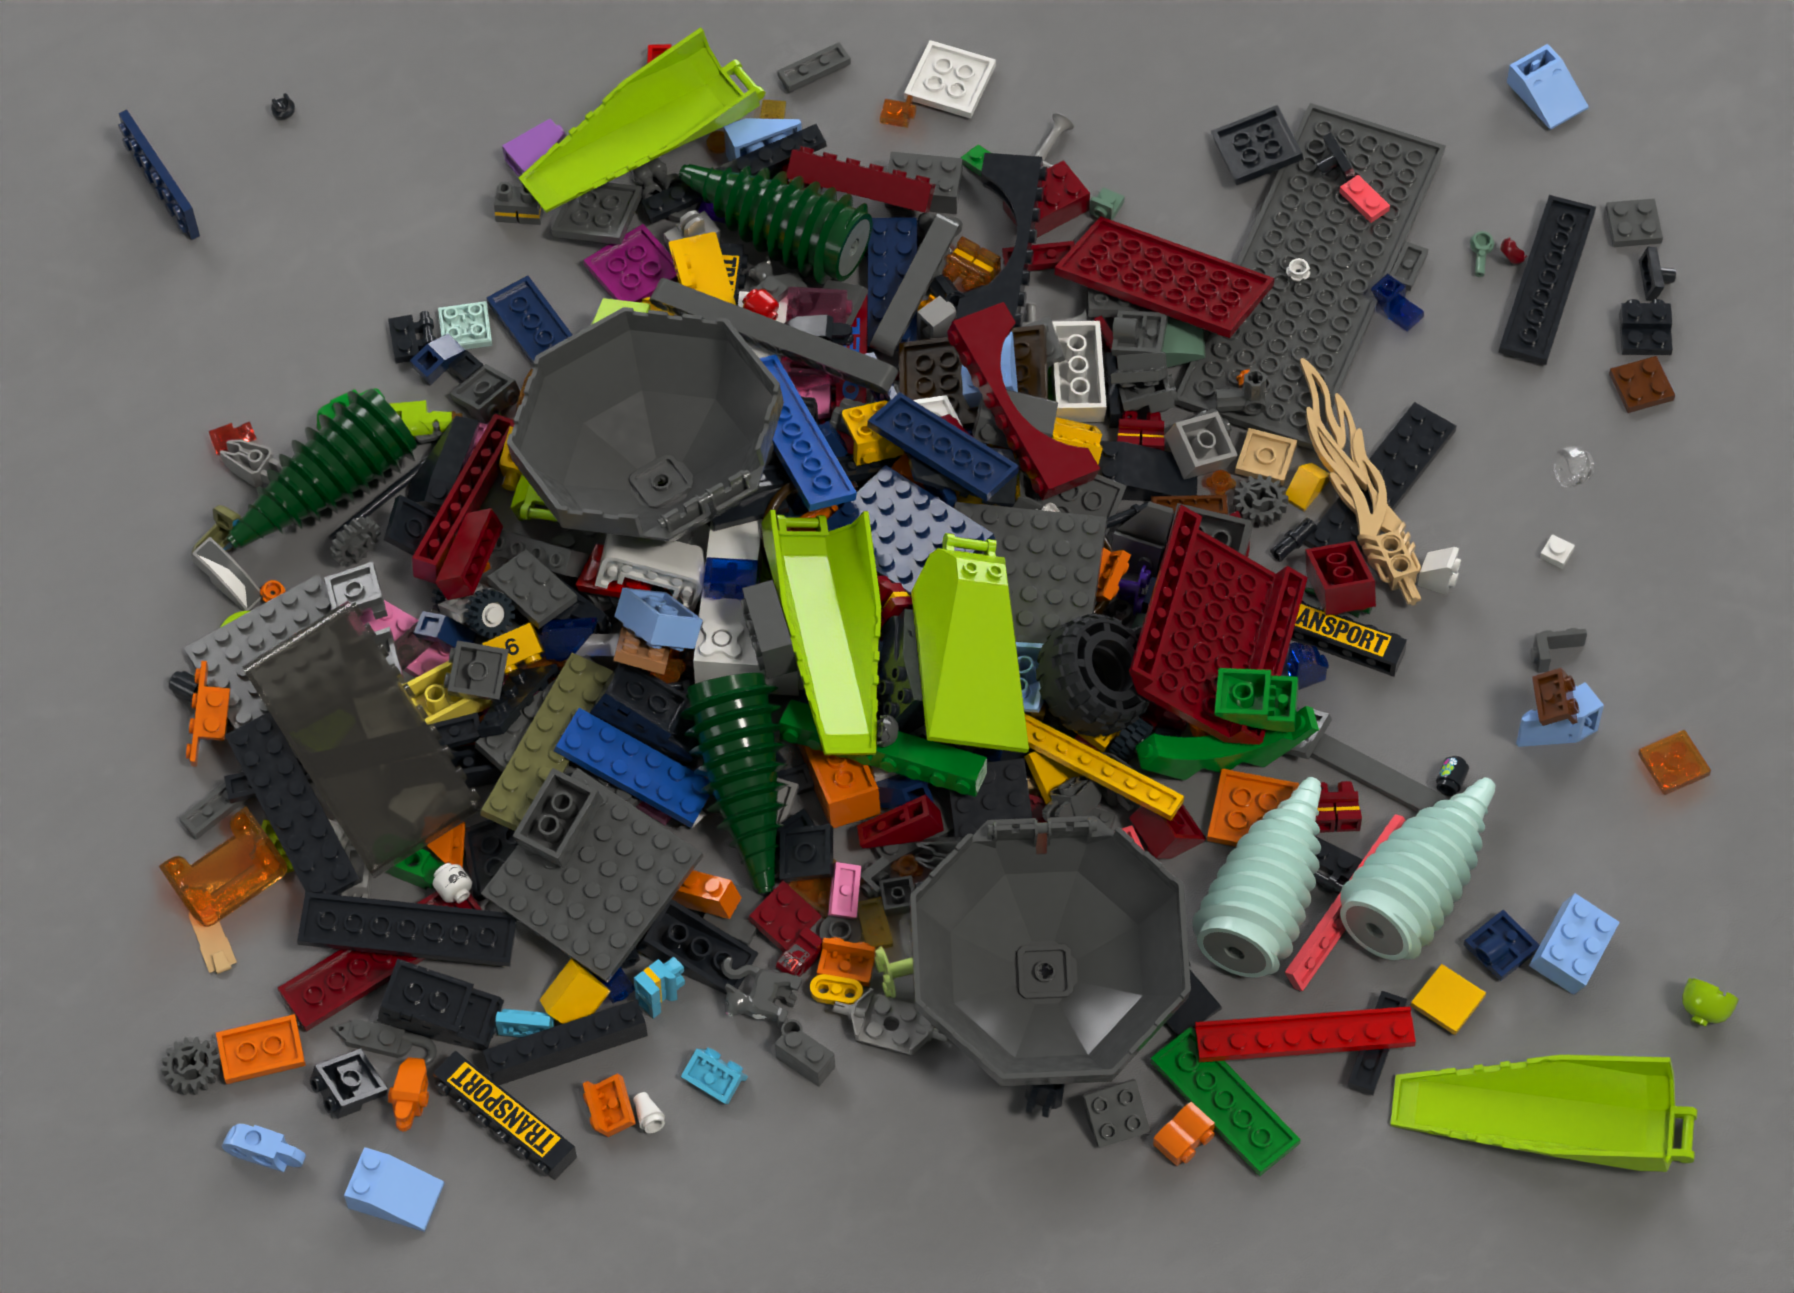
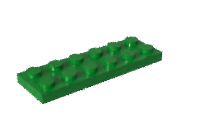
(1227, 1100)

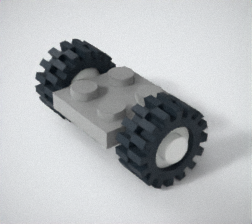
(485, 611)

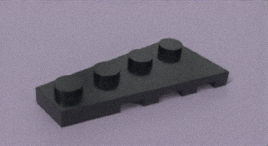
(515, 695)

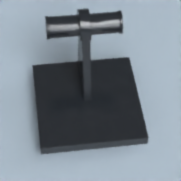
(1196, 1008)

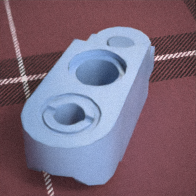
(262, 1147)

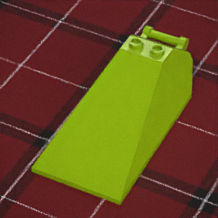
(968, 648)

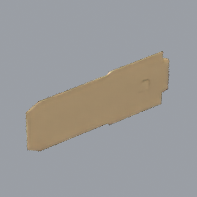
(214, 946)

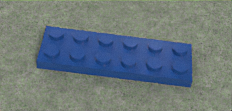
(633, 767)

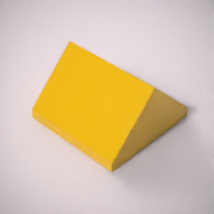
(573, 994)

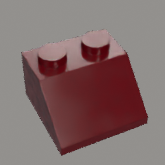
(1166, 837)

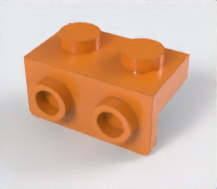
(1112, 568)
(847, 960)
(609, 1105)

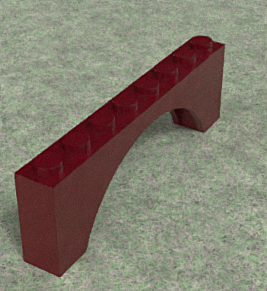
(1049, 463)

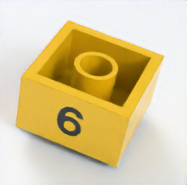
(522, 646)

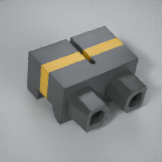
(514, 203)

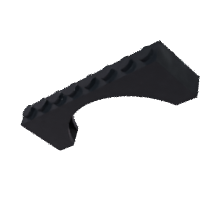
(1018, 183)

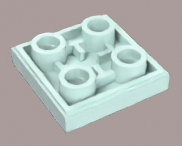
(467, 324)

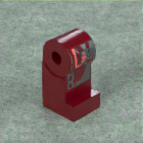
(801, 954)

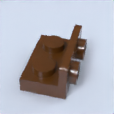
(1555, 697)

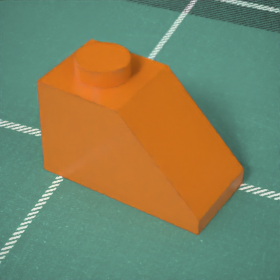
(450, 845)

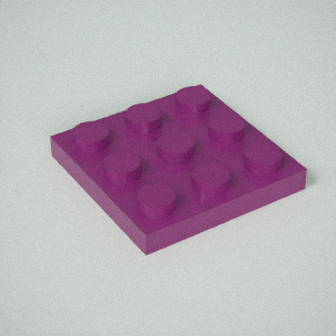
(633, 267)

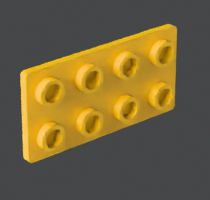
(701, 265)

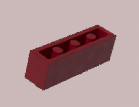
(469, 554)

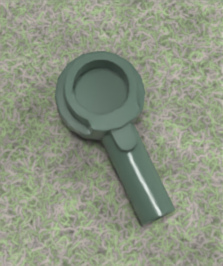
(1481, 244)

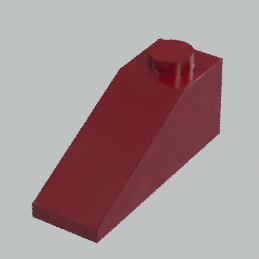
(903, 824)

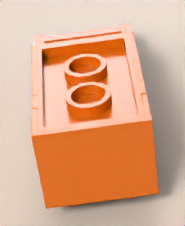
(842, 787)

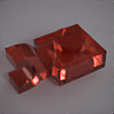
(227, 432)

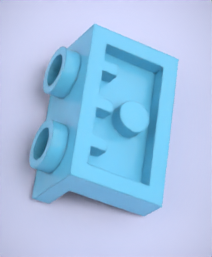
(522, 1023)
(714, 1074)

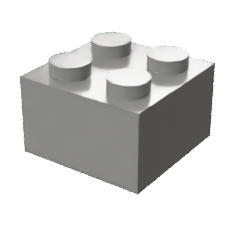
(1200, 445)

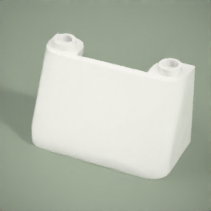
(654, 562)

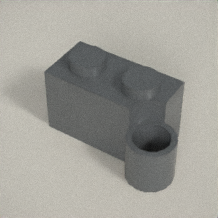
(804, 1053)

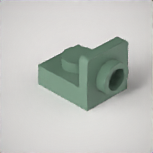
(1106, 204)

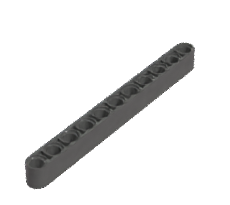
(778, 337)

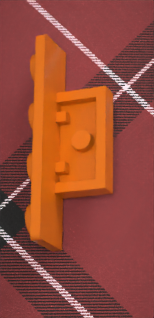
(210, 713)

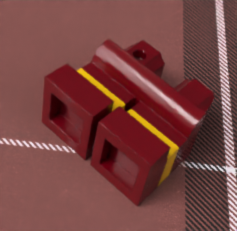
(1149, 431)
(893, 599)
(1339, 807)

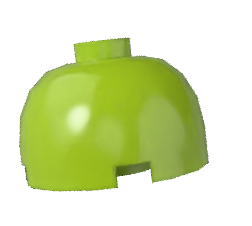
(1707, 1002)

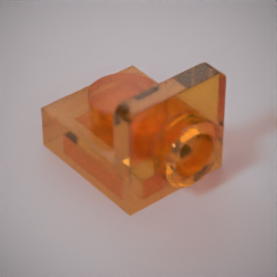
(898, 112)

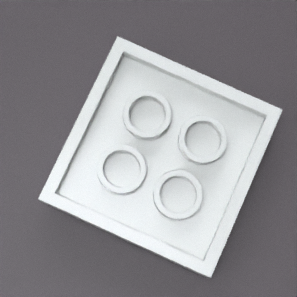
(950, 79)

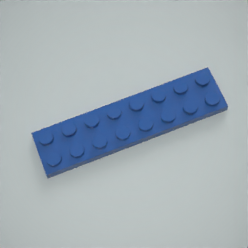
(805, 450)

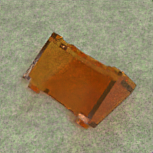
(228, 873)

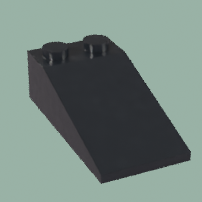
(1144, 471)
(695, 945)

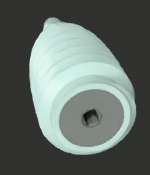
(1416, 876)
(1263, 889)

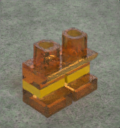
(972, 264)

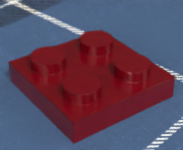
(783, 916)

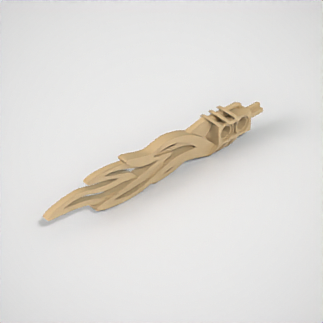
(1347, 475)

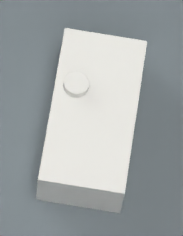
(1079, 380)

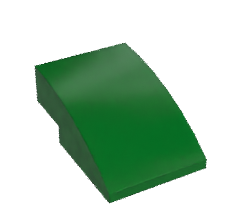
(1257, 699)

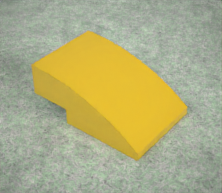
(1078, 435)

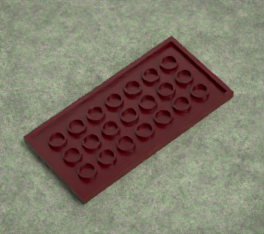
(1164, 277)

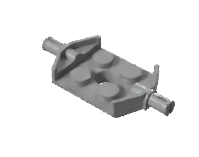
(874, 1010)

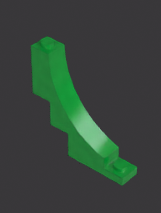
(1187, 755)

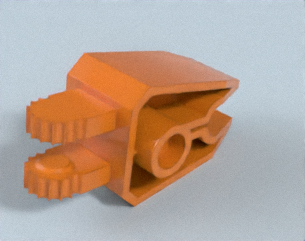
(409, 1092)

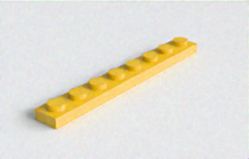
(1102, 769)

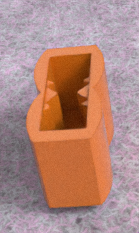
(1184, 1134)

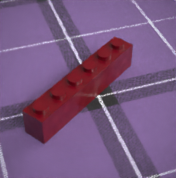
(862, 181)

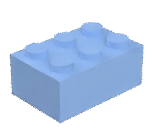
(658, 619)
(1574, 944)

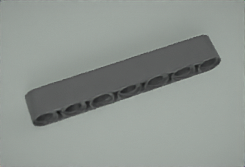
(914, 285)

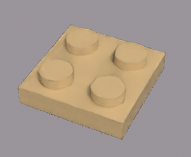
(1266, 455)

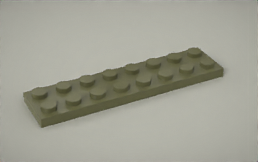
(535, 755)

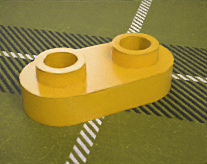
(837, 989)

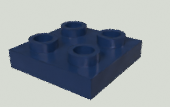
(1501, 945)

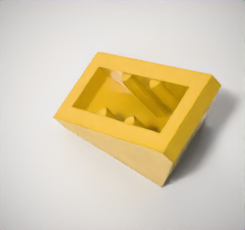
(1307, 485)

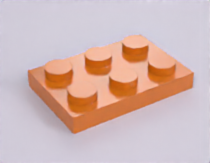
(260, 1049)

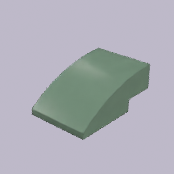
(1183, 342)

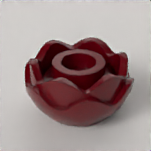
(1512, 252)

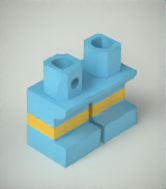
(657, 984)

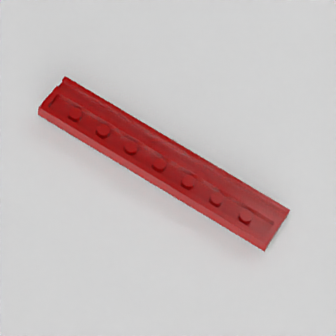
(1305, 1034)

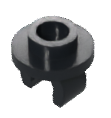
(283, 107)

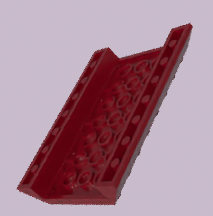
(1207, 615)

